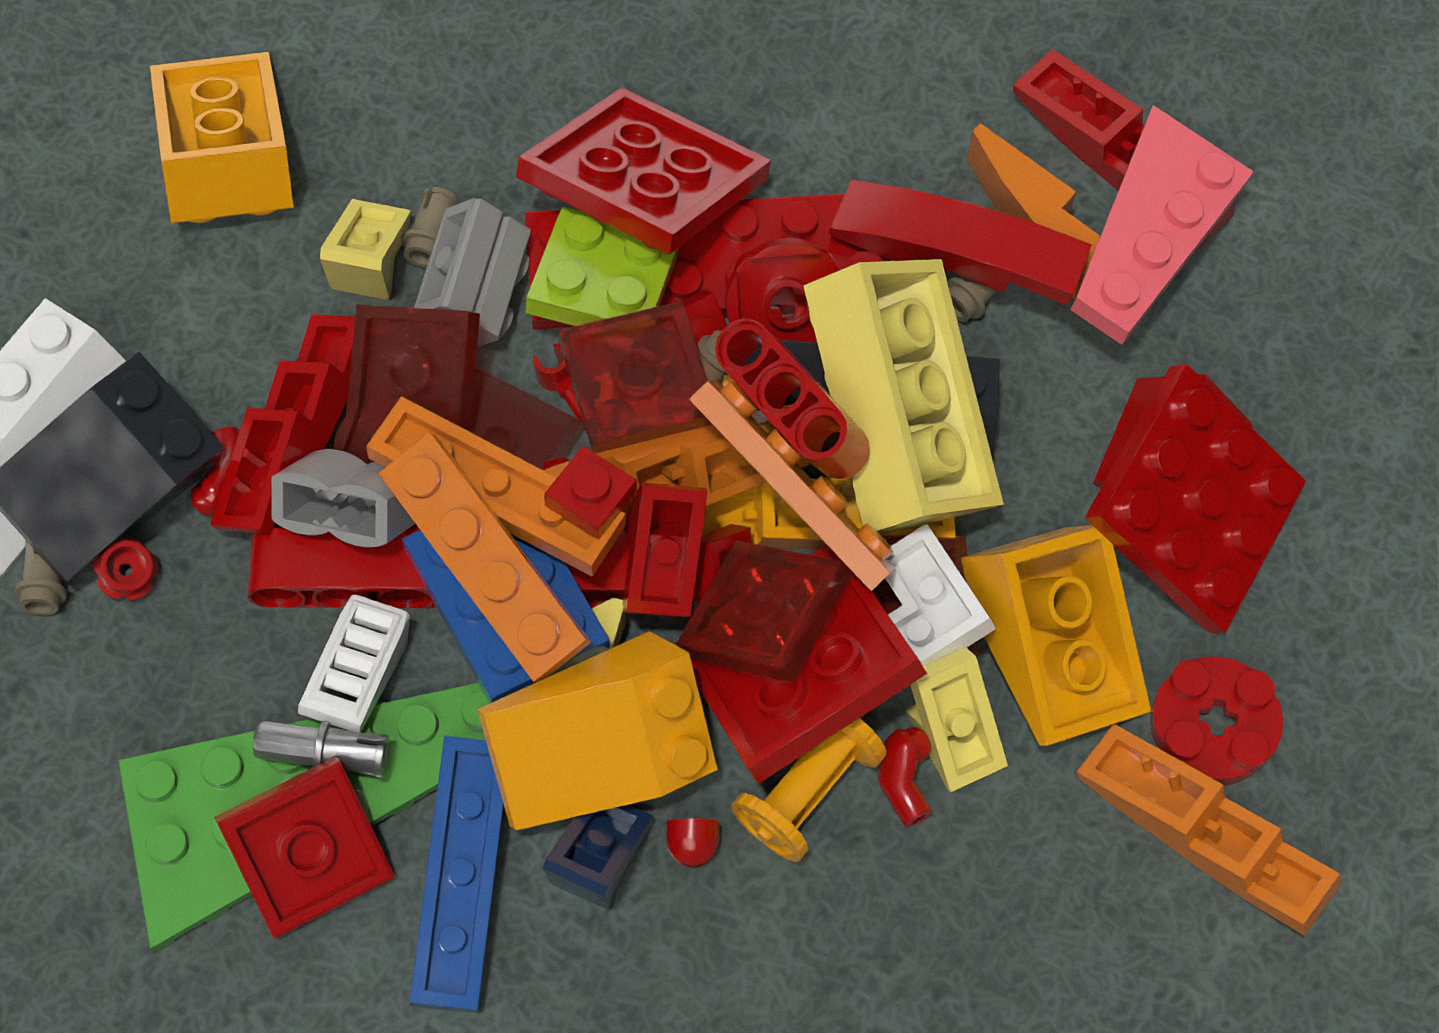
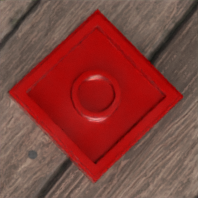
(304, 847)

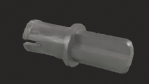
(312, 746)

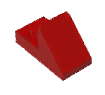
(664, 548)

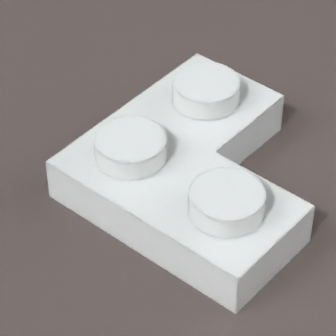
(937, 604)

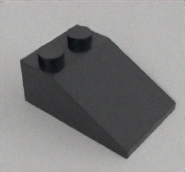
(105, 467)

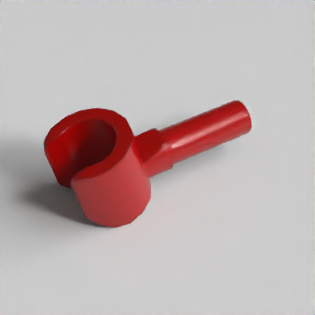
(557, 380)

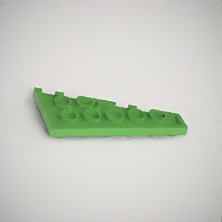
(176, 793)

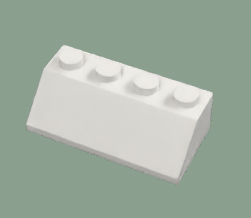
(41, 375)

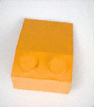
(221, 138)
(1061, 631)
(599, 734)

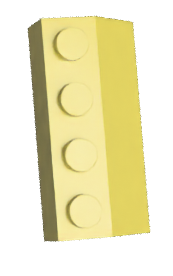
(906, 382)

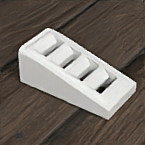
(369, 628)

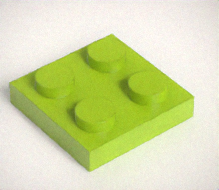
(596, 272)

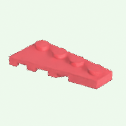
(1159, 218)

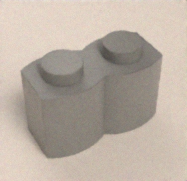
(339, 496)

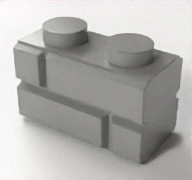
(476, 265)

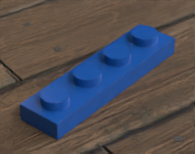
(458, 879)

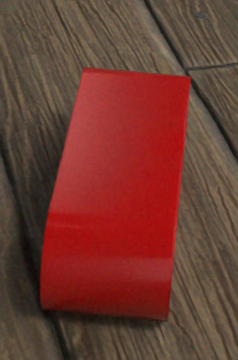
(813, 414)

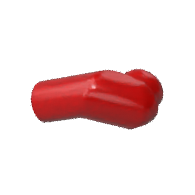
(205, 494)
(898, 771)

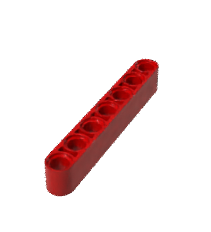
(327, 571)

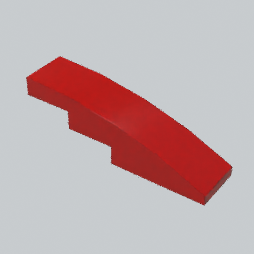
(1087, 118)
(966, 236)
(294, 423)

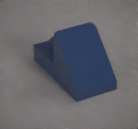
(596, 853)

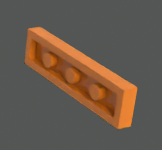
(777, 461)
(505, 482)
(484, 557)

